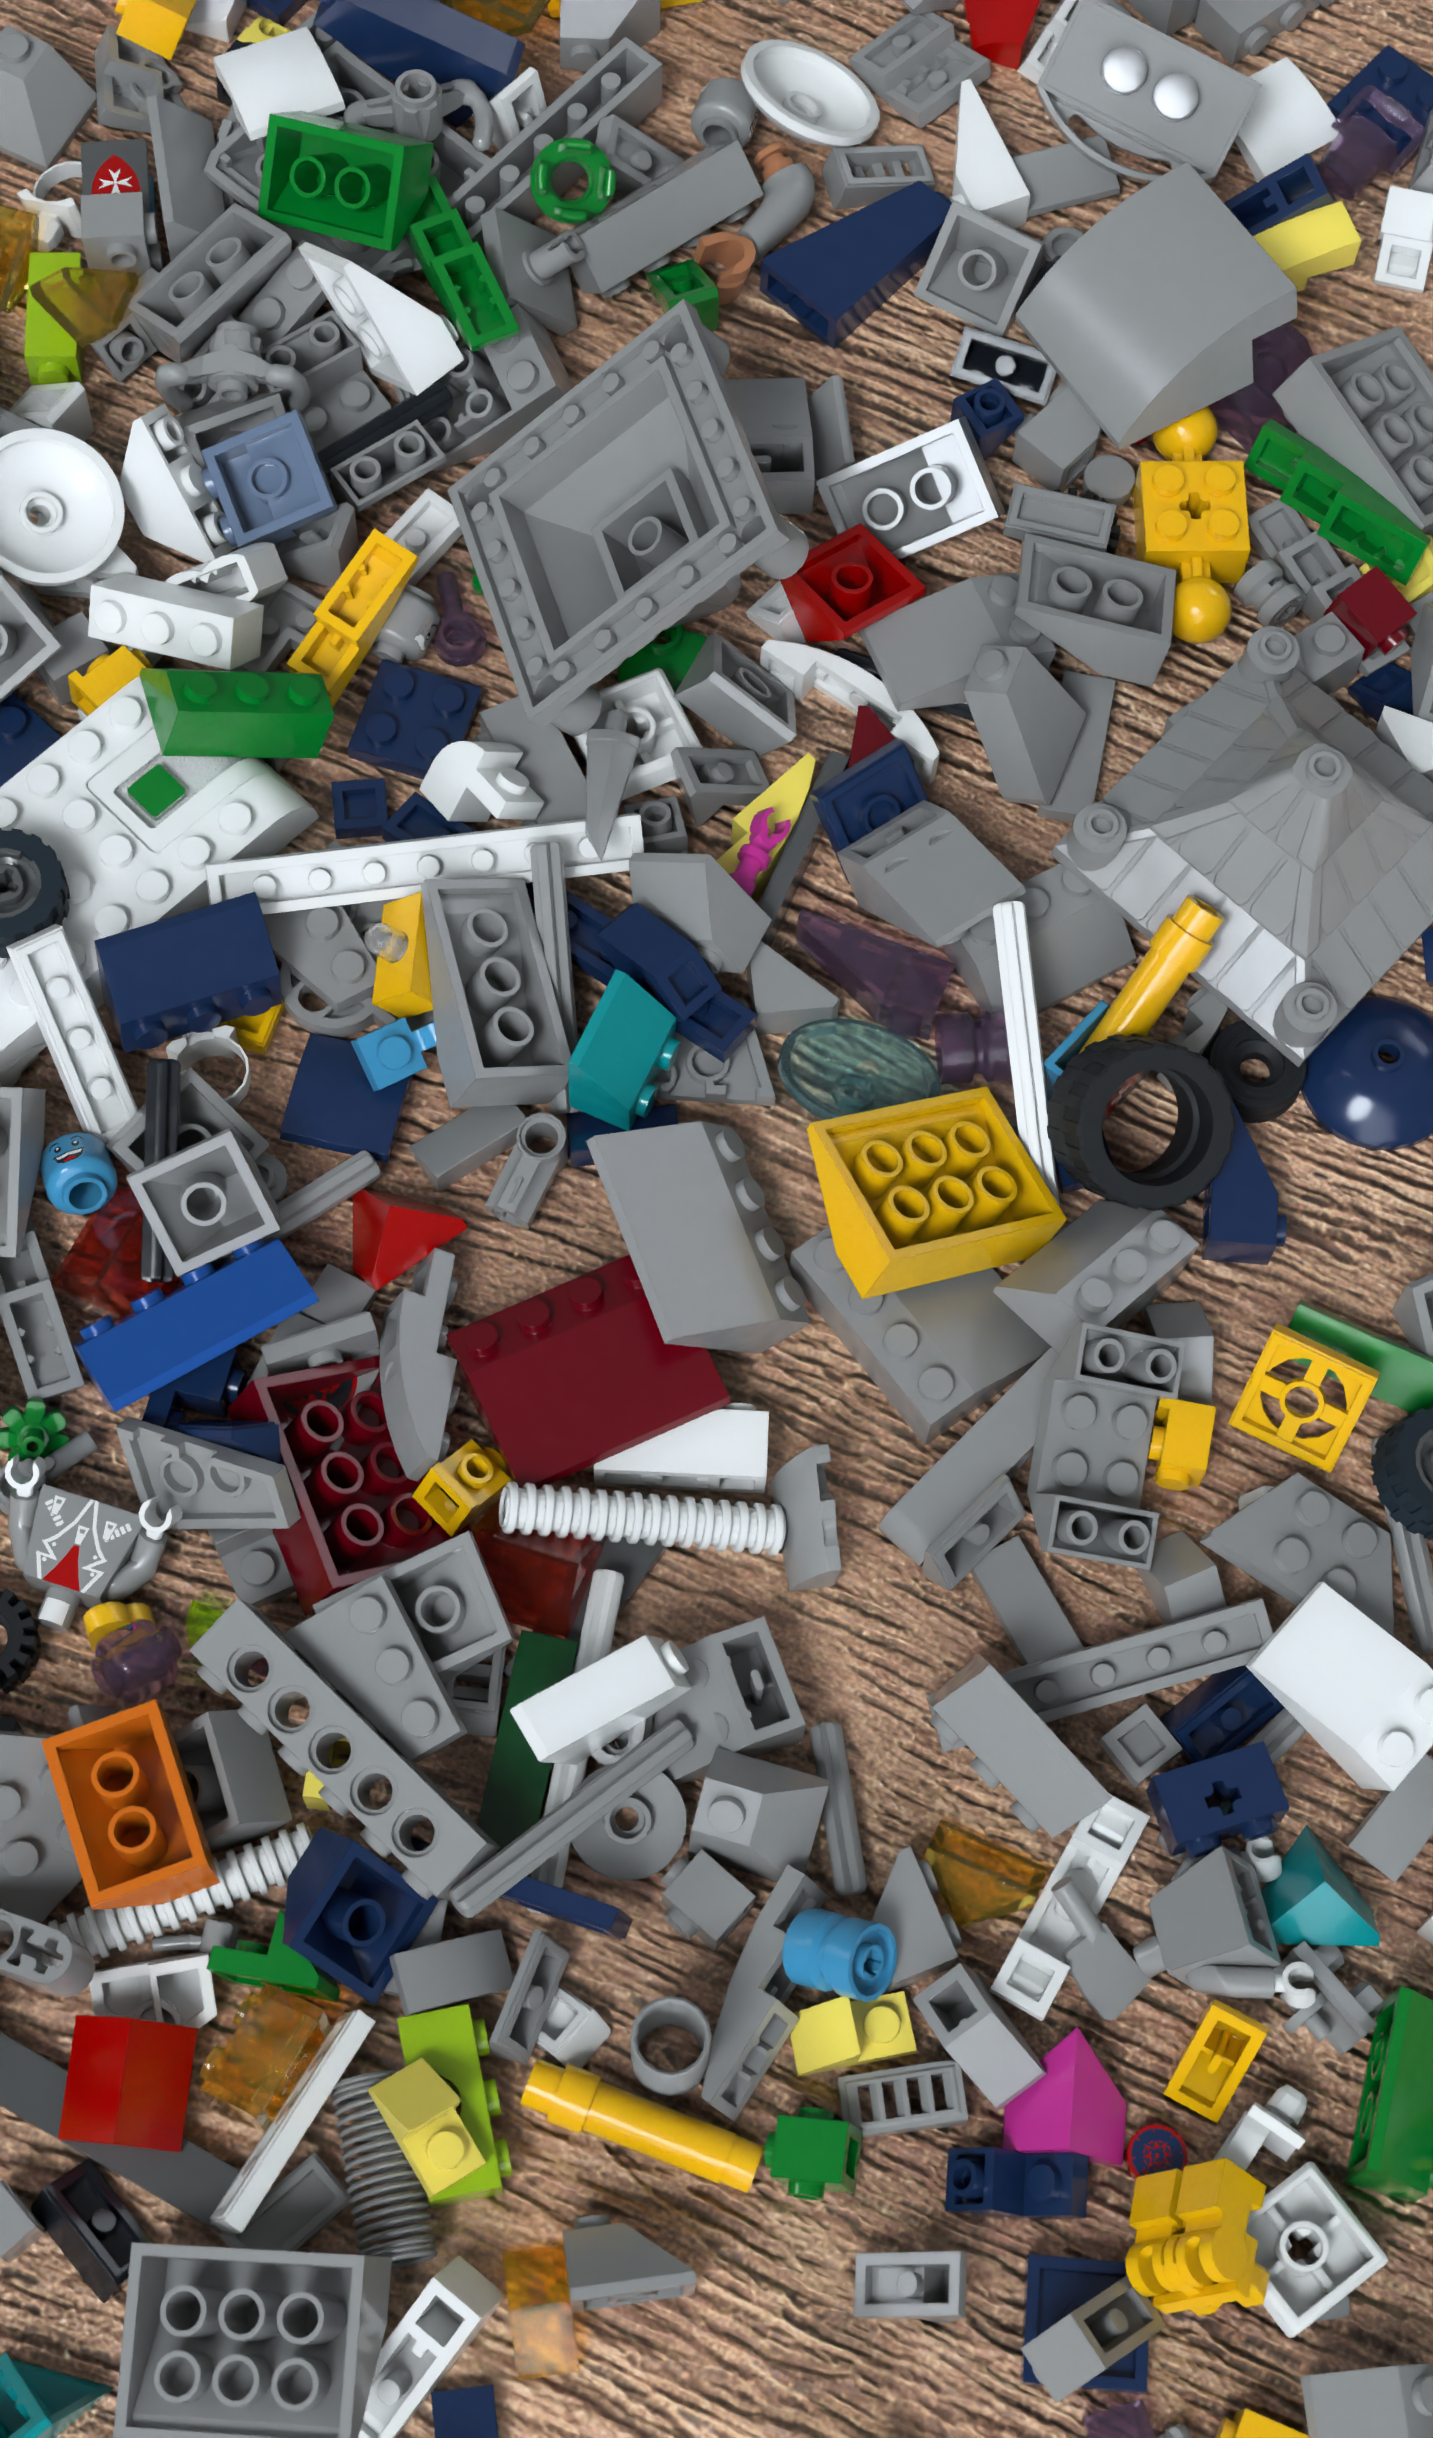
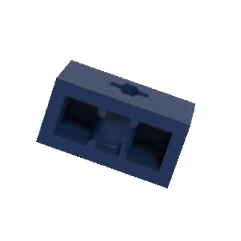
(1239, 1776)

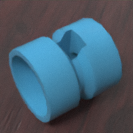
(839, 1954)

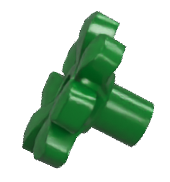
(32, 1432)

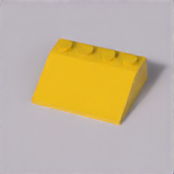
(929, 1191)

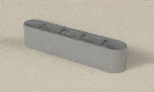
(992, 1446)

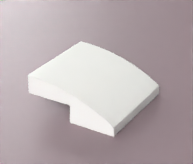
(277, 78)
(1283, 120)

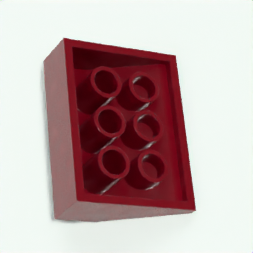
(580, 1375)
(350, 1501)

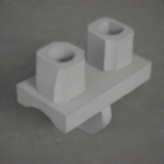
(1337, 2013)

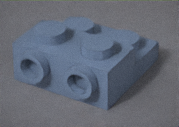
(268, 481)

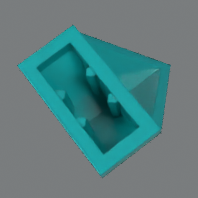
(1317, 1900)
(42, 2401)

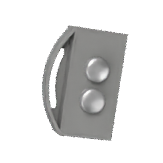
(1142, 93)

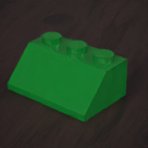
(342, 178)
(237, 712)
(1395, 2109)

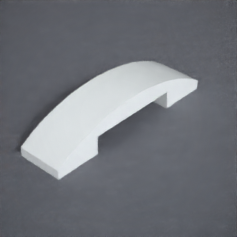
(807, 667)
(1093, 1861)

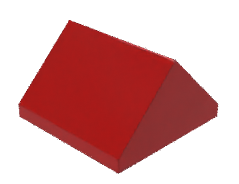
(848, 586)
(128, 2083)

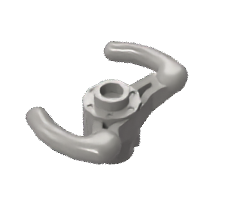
(419, 108)
(231, 370)

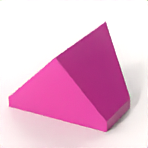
(1069, 2108)

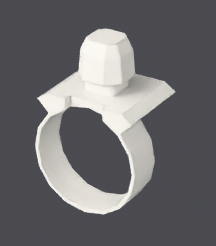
(54, 216)
(215, 1042)
(1267, 2126)

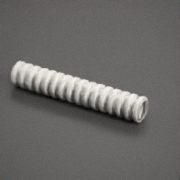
(642, 1518)
(238, 1877)

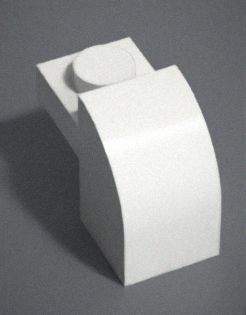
(480, 779)

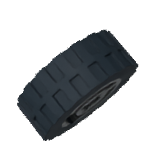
(30, 887)
(1406, 1472)

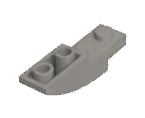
(276, 311)
(413, 1373)

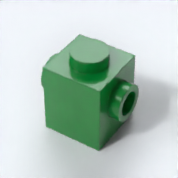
(814, 2154)

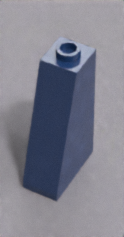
(425, 37)
(856, 263)

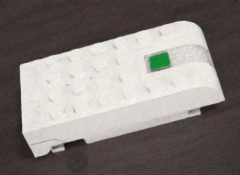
(133, 837)

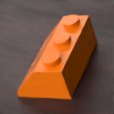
(130, 1810)

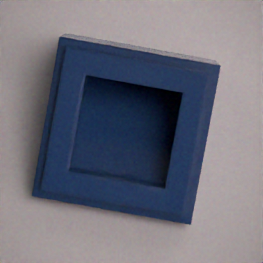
(1386, 687)

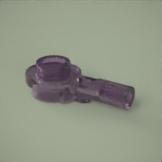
(459, 638)

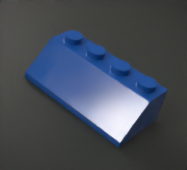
(192, 1322)

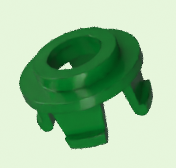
(600, 180)

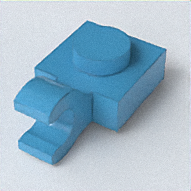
(393, 1052)

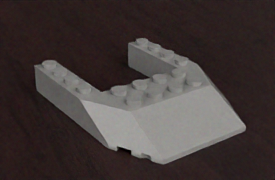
(620, 84)

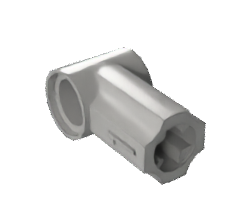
(528, 1173)

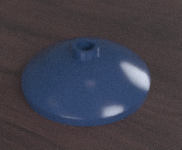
(1360, 1094)

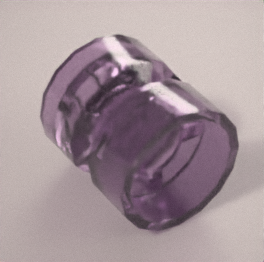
(972, 1047)

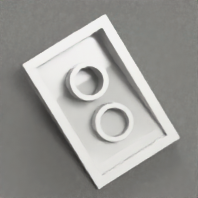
(395, 333)
(1350, 1688)

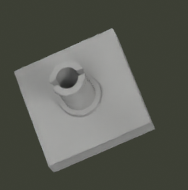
(533, 267)

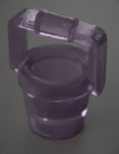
(1363, 148)

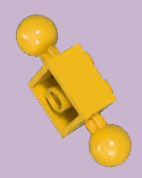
(1195, 522)

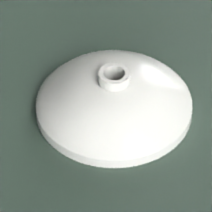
(809, 94)
(76, 494)

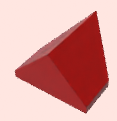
(396, 1234)

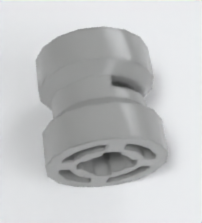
(1269, 594)

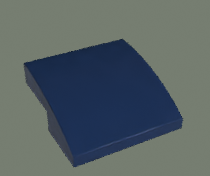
(336, 1105)

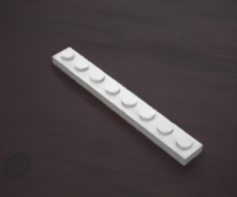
(401, 866)

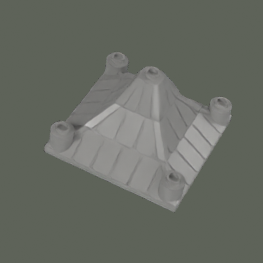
(619, 518)
(1285, 828)

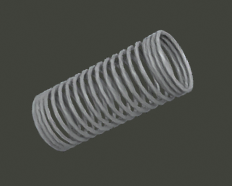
(675, 2012)
(354, 2094)

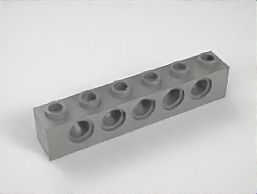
(458, 1842)

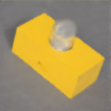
(402, 958)

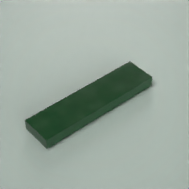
(516, 1777)

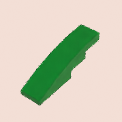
(459, 272)
(1339, 500)

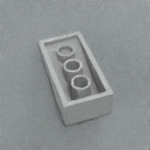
(492, 995)

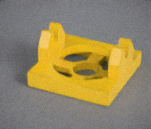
(1317, 1450)

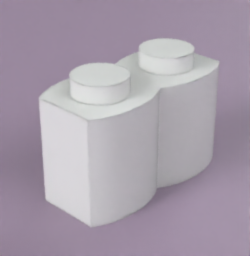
(239, 574)

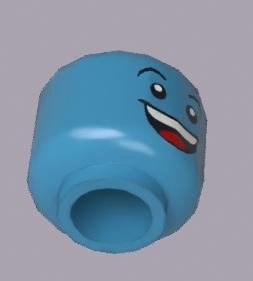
(78, 1173)

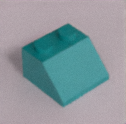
(622, 1054)

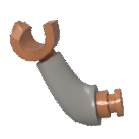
(785, 203)

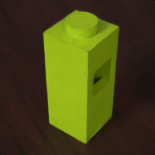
(49, 350)

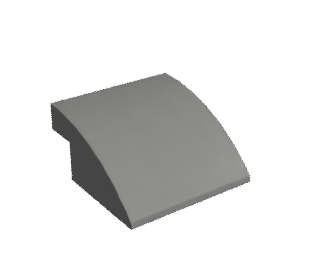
(1157, 307)

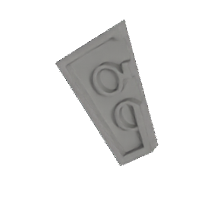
(324, 953)
(706, 1079)
(207, 1480)
(382, 1668)

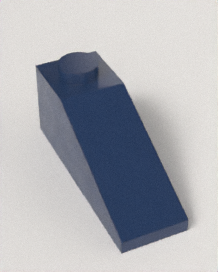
(1282, 196)
(1242, 1207)

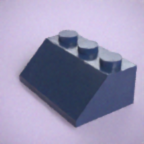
(188, 972)

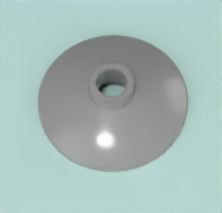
(646, 1845)

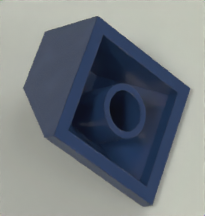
(351, 1913)

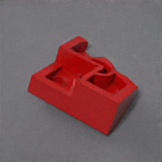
(1001, 28)

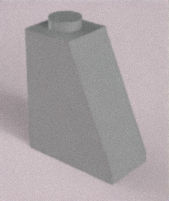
(1022, 721)

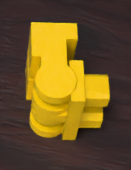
(1194, 2238)

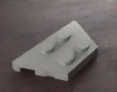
(1310, 1537)
(35, 1844)

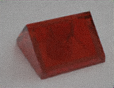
(107, 1258)
(536, 1575)

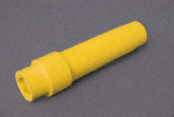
(1174, 953)
(585, 2103)

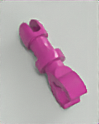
(755, 856)

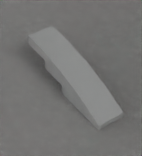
(1310, 564)
(36, 1323)
(753, 2013)

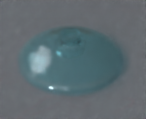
(853, 1068)

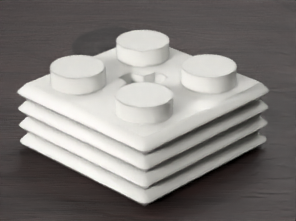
(655, 719)
(1341, 2253)

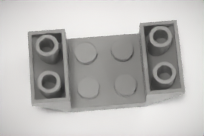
(343, 401)
(1097, 1444)

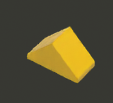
(1215, 2060)

